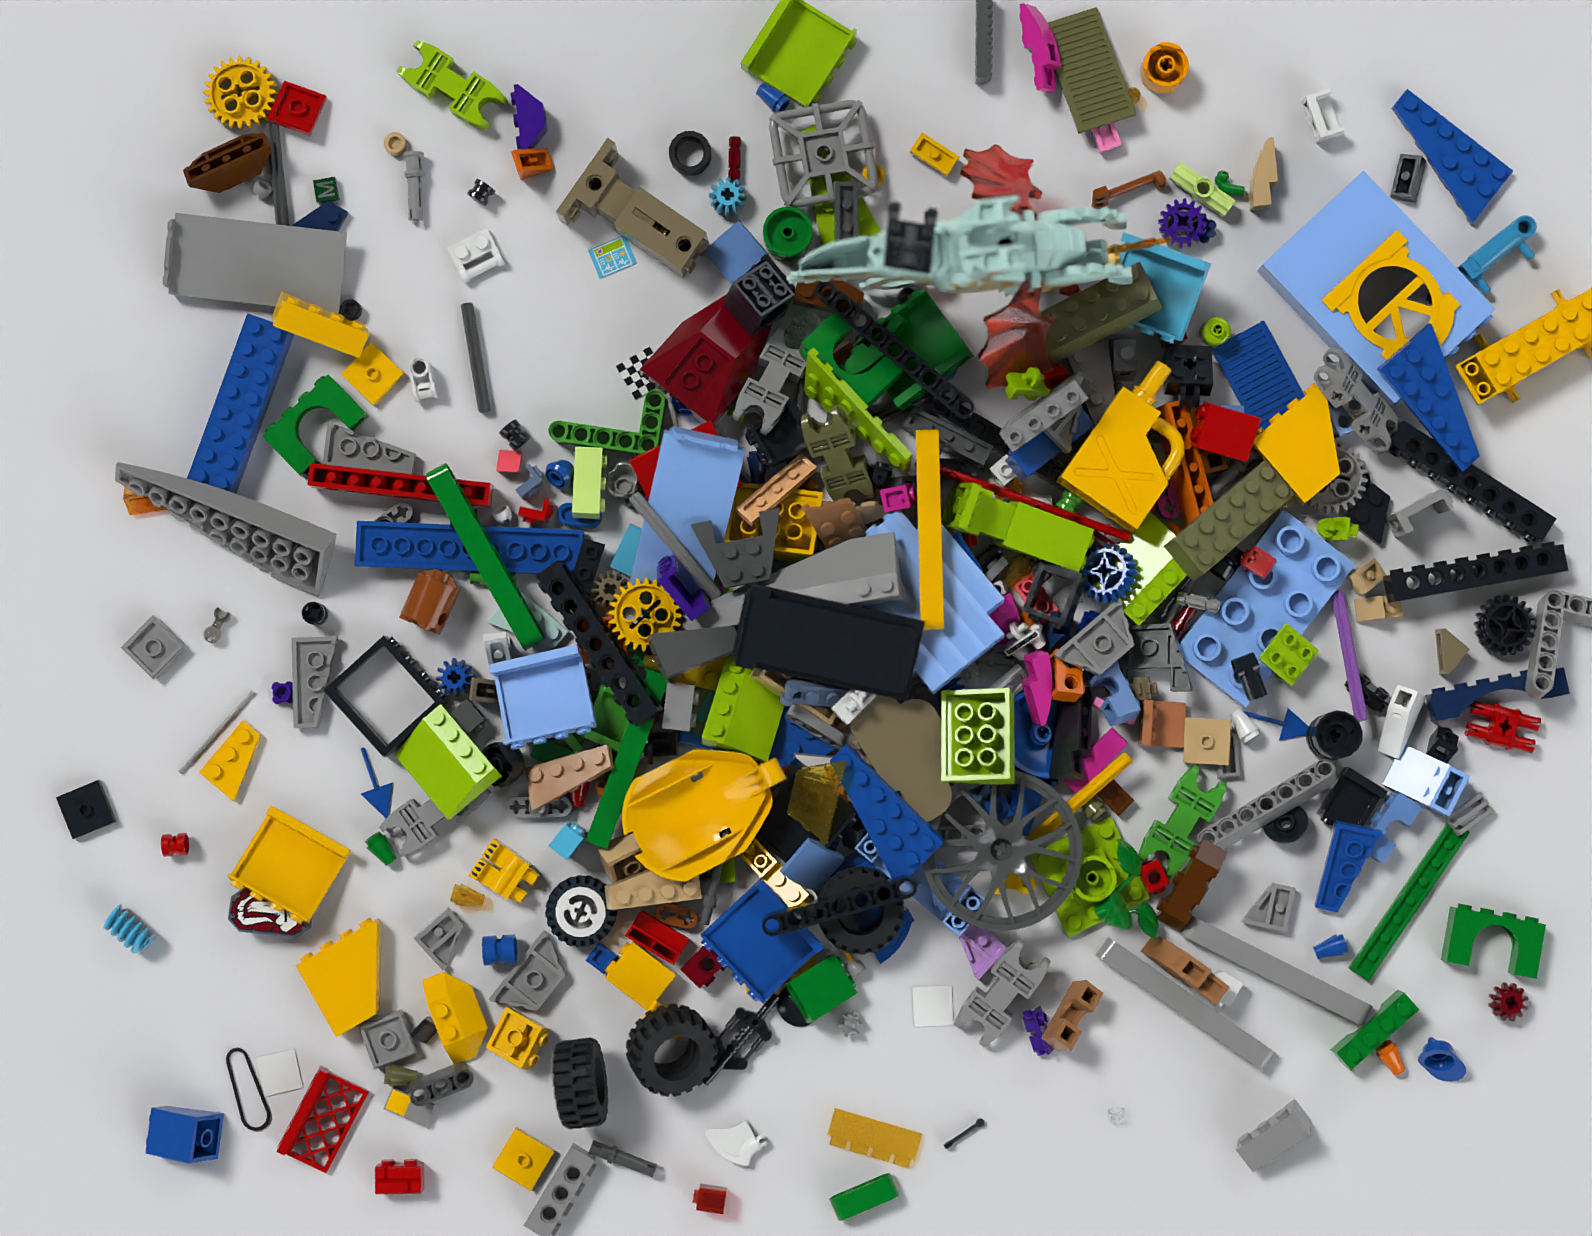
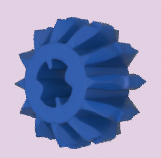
(459, 668)

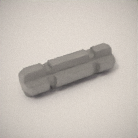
(1198, 602)

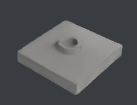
(153, 647)
(388, 1039)

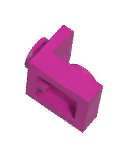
(898, 497)

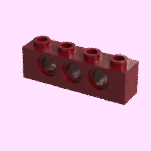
(696, 972)

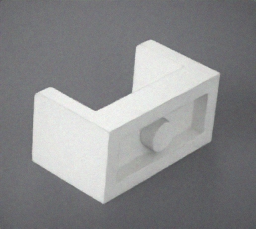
(1321, 116)

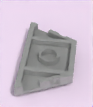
(1099, 642)
(532, 977)

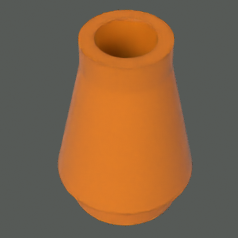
(1390, 1056)

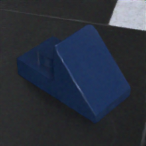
(1055, 637)

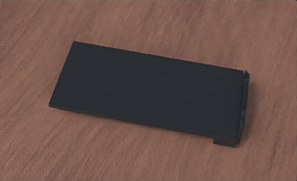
(827, 641)

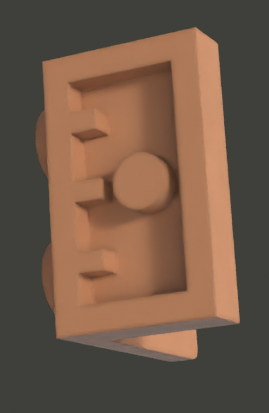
(1162, 723)

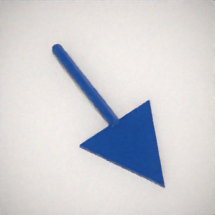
(1292, 724)
(379, 796)

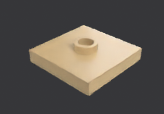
(1207, 741)

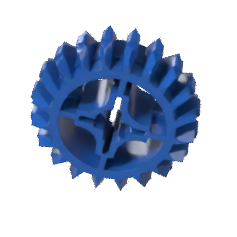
(1125, 575)

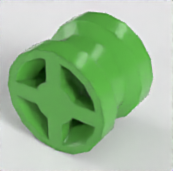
(1069, 501)

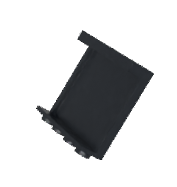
(786, 835)

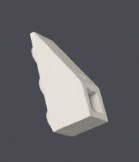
(1400, 720)

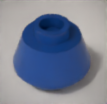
(560, 474)

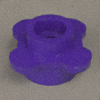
(278, 688)

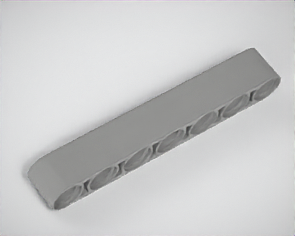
(1273, 798)

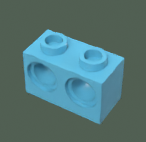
(568, 840)

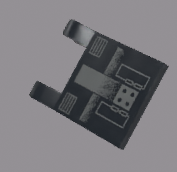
(909, 243)

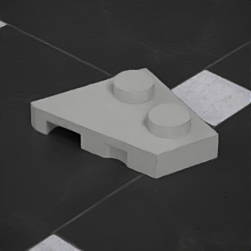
(1272, 908)

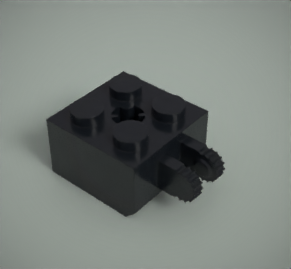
(1190, 372)

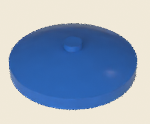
(1031, 741)

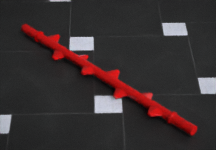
(1014, 496)

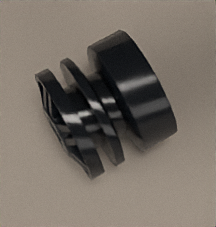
(1346, 731)

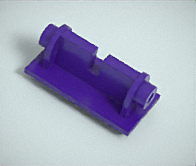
(1037, 1021)

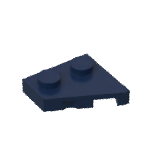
(325, 217)

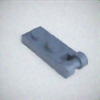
(811, 693)

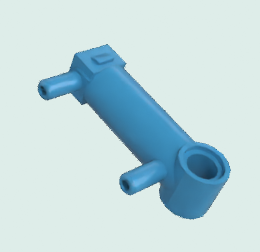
(1497, 249)

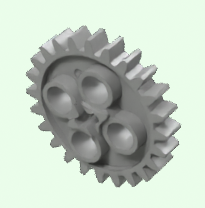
(1329, 497)

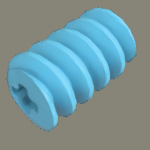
(127, 930)

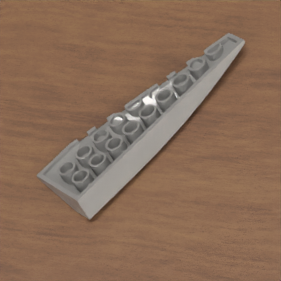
(277, 541)
(852, 573)

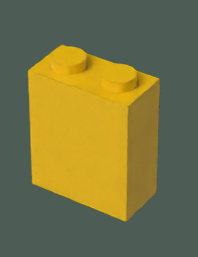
(639, 974)

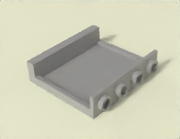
(1046, 410)

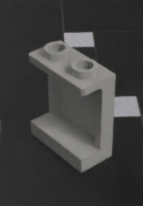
(1399, 520)

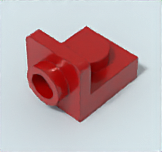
(1257, 562)

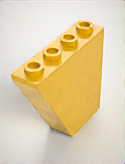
(1301, 445)
(346, 976)

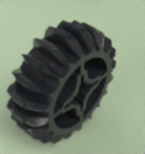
(1500, 633)

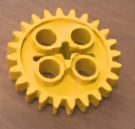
(236, 73)
(630, 599)

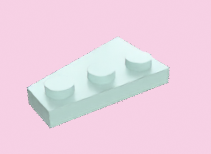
(551, 628)

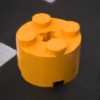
(1176, 65)

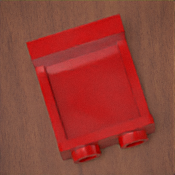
(1224, 431)

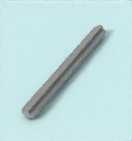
(675, 545)

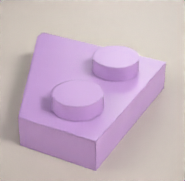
(981, 949)

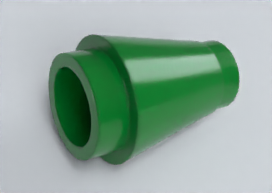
(380, 848)

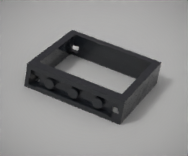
(358, 720)

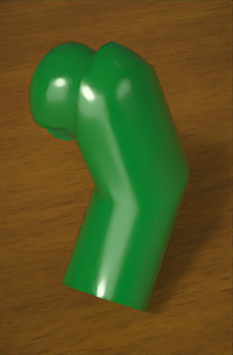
(1224, 184)

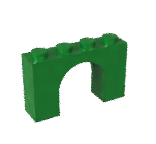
(868, 385)
(285, 433)
(1525, 937)

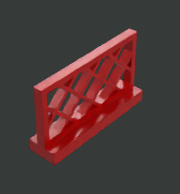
(304, 1111)

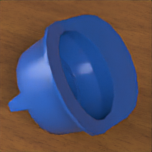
(1440, 1061)

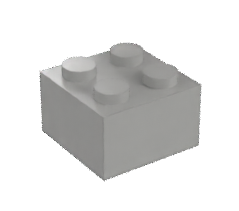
(680, 707)

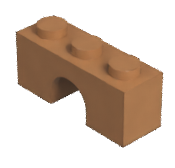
(1079, 1000)

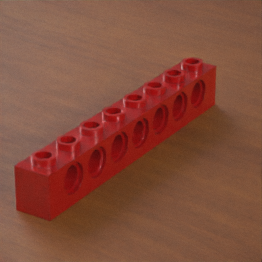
(390, 484)

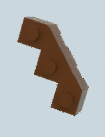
(1190, 884)

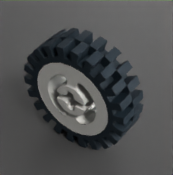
(560, 900)

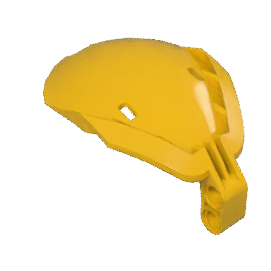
(682, 819)

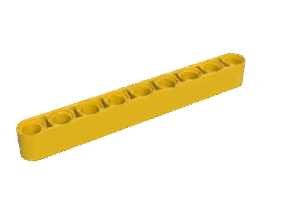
(929, 529)

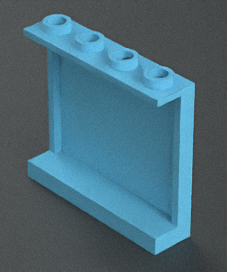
(1176, 282)

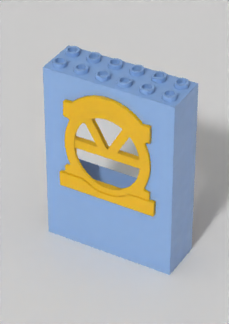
(1335, 252)

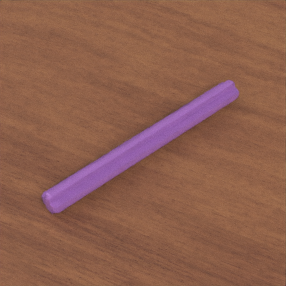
(1349, 656)

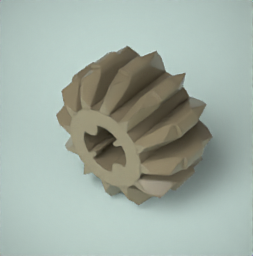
(602, 587)

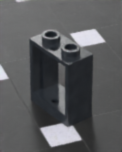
(1072, 600)

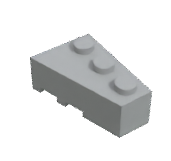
(1274, 1136)

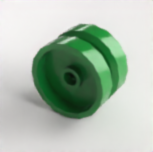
(800, 230)

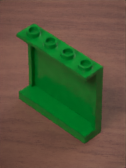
(929, 337)

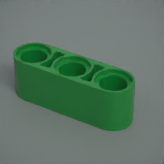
(864, 1196)

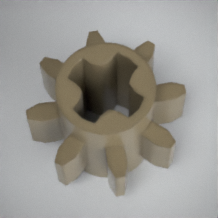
(1142, 687)

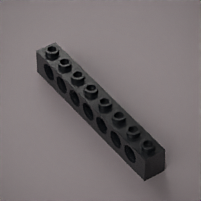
(1539, 519)
(1553, 562)
(648, 705)

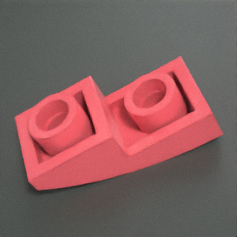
(1043, 601)

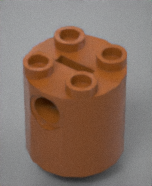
(430, 600)

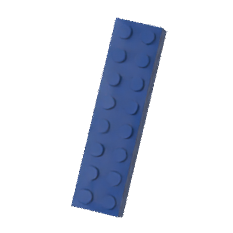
(241, 404)

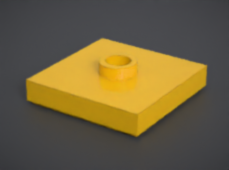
(372, 374)
(523, 1159)

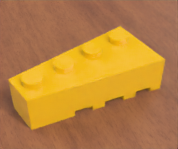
(319, 325)

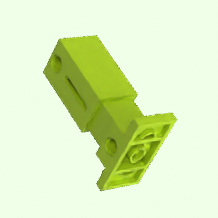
(1017, 526)

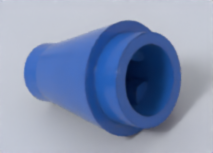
(774, 99)
(1331, 947)

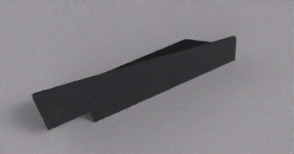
(1072, 738)

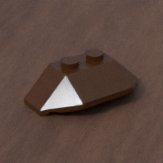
(229, 163)

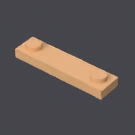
(776, 489)

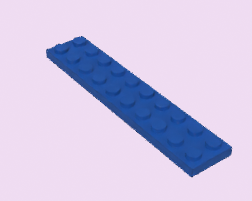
(442, 549)

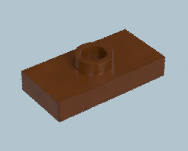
(1115, 797)

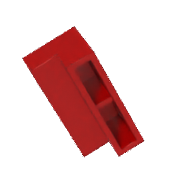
(657, 937)

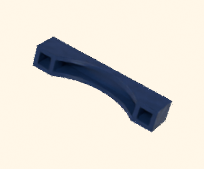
(1453, 702)

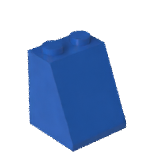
(184, 1134)

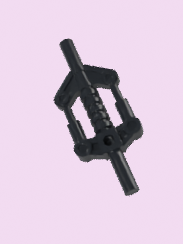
(754, 1022)

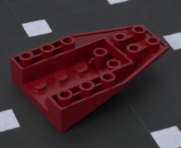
(706, 361)

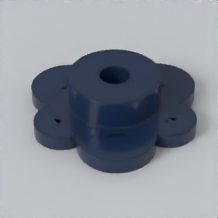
(1209, 233)

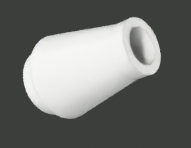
(1245, 727)

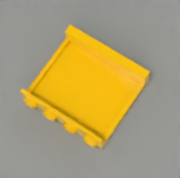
(289, 865)

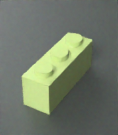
(588, 482)

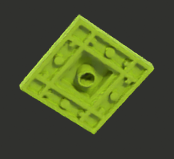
(1099, 858)

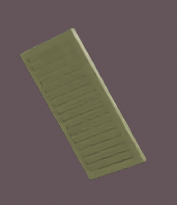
(1090, 72)

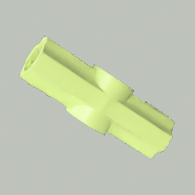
(1214, 199)

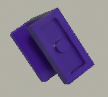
(690, 604)

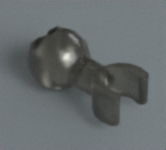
(214, 630)

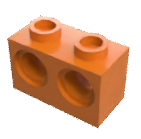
(1063, 675)

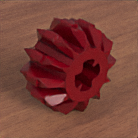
(1503, 1009)

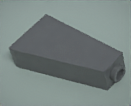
(689, 649)

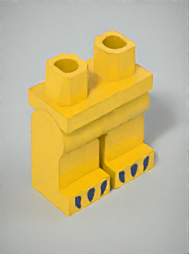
(508, 878)

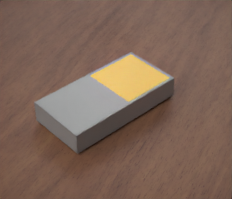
(400, 1104)

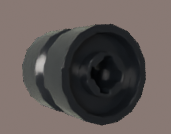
(1224, 568)

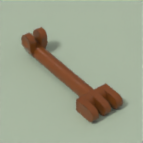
(1102, 195)

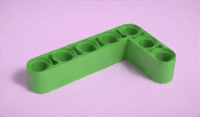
(616, 435)

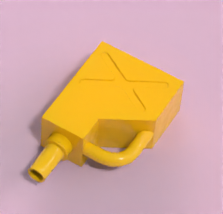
(1116, 462)

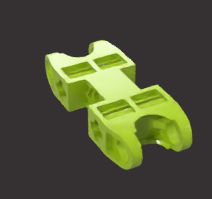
(467, 95)

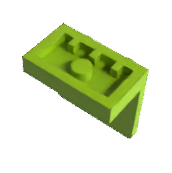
(1288, 655)

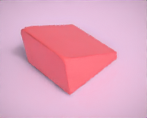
(509, 461)

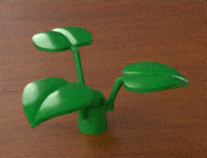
(1114, 907)

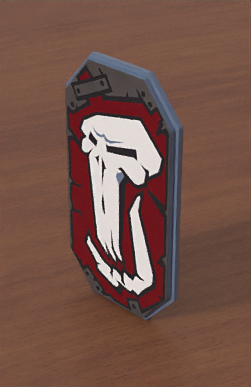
(258, 917)

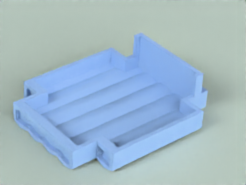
(966, 604)

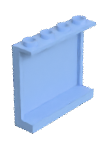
(544, 696)

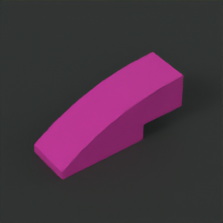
(1038, 686)
(1102, 753)

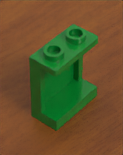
(821, 988)

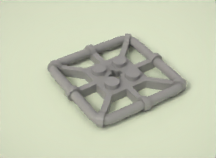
(810, 145)

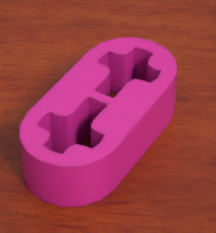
(1173, 500)

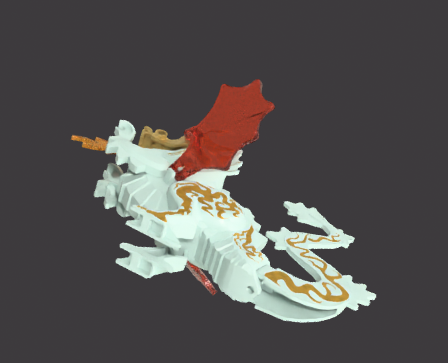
(995, 249)

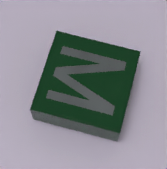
(326, 190)

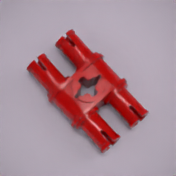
(1510, 718)

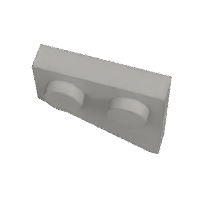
(1063, 429)
(440, 937)

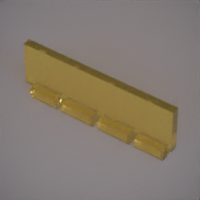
(880, 1136)

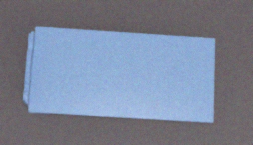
(690, 486)

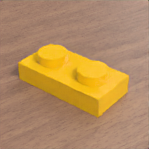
(934, 154)

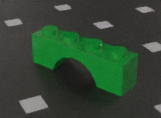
(1385, 1022)

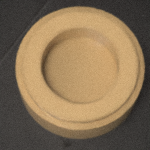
(395, 144)

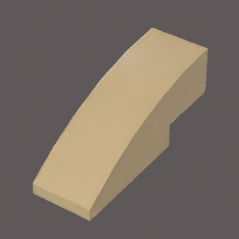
(1263, 177)

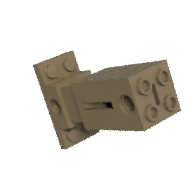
(634, 213)

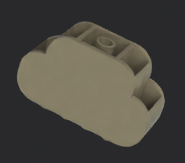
(905, 750)

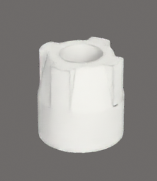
(1004, 587)

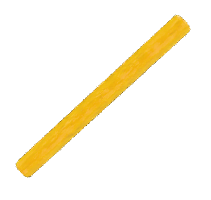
(1084, 795)

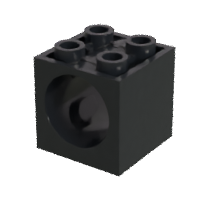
(758, 299)

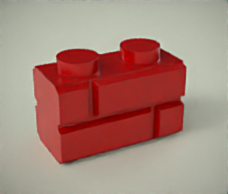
(399, 1177)

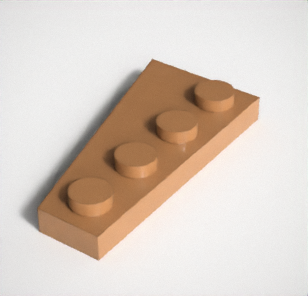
(563, 775)

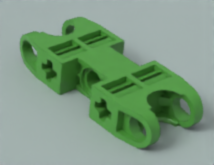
(1182, 820)

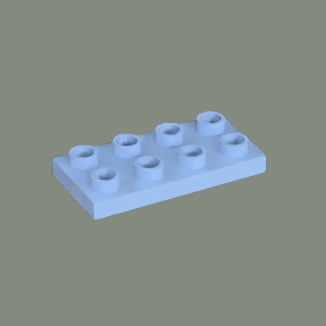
(1256, 608)

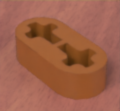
(675, 921)

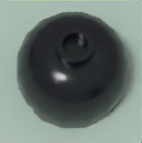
(506, 761)

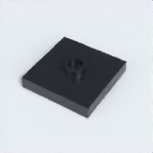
(86, 809)

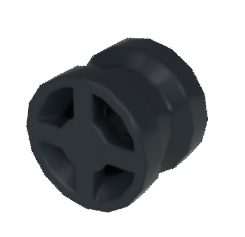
(481, 192)

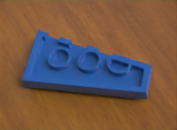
(1344, 862)

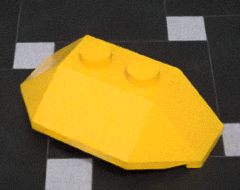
(455, 1015)

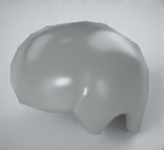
(622, 481)

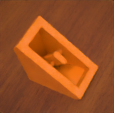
(532, 162)

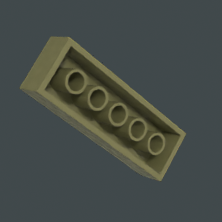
(1098, 313)
(1229, 520)

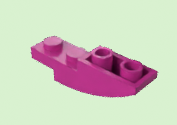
(1040, 39)

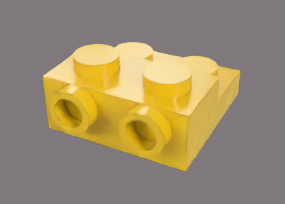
(518, 1039)

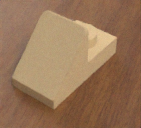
(1366, 577)
(1376, 608)

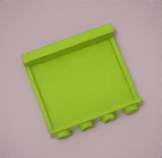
(798, 51)

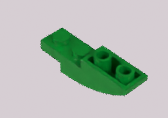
(866, 357)

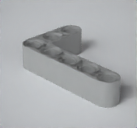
(1551, 635)

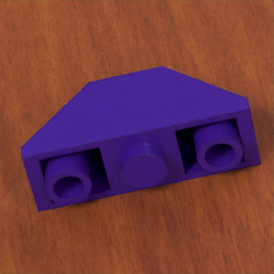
(529, 118)

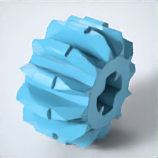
(719, 199)

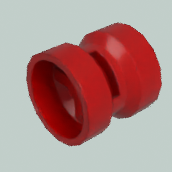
(175, 844)

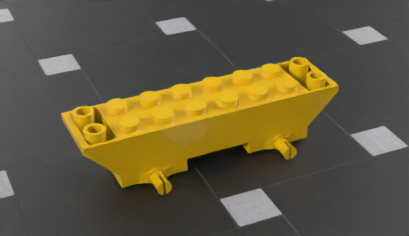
(1505, 363)

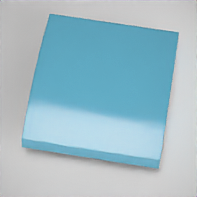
(626, 552)

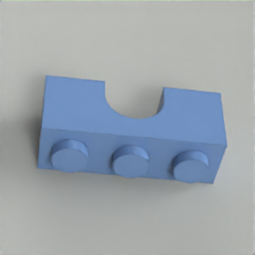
(1121, 704)
(1397, 808)

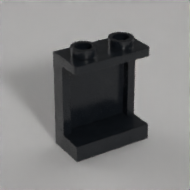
(782, 441)
(1350, 799)

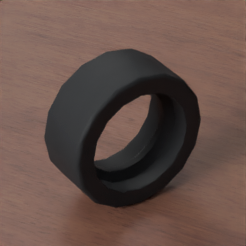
(690, 136)

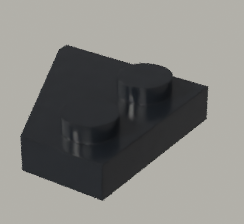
(1371, 513)

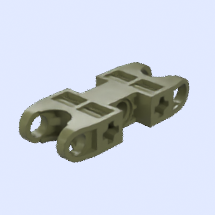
(834, 442)

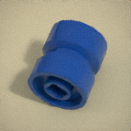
(499, 950)

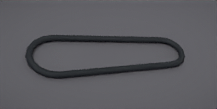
(236, 1093)

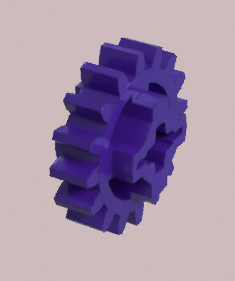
(1176, 215)

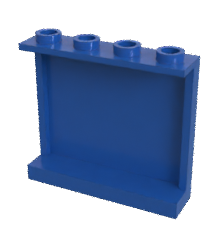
(753, 956)

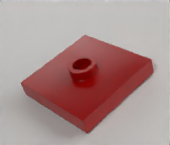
(297, 108)

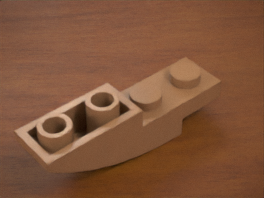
(1186, 968)

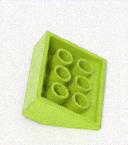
(1155, 566)
(742, 714)
(977, 736)
(446, 762)

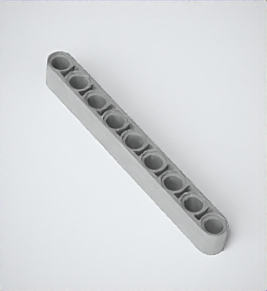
(1277, 970)
(1185, 1004)

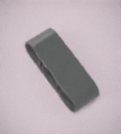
(446, 1074)

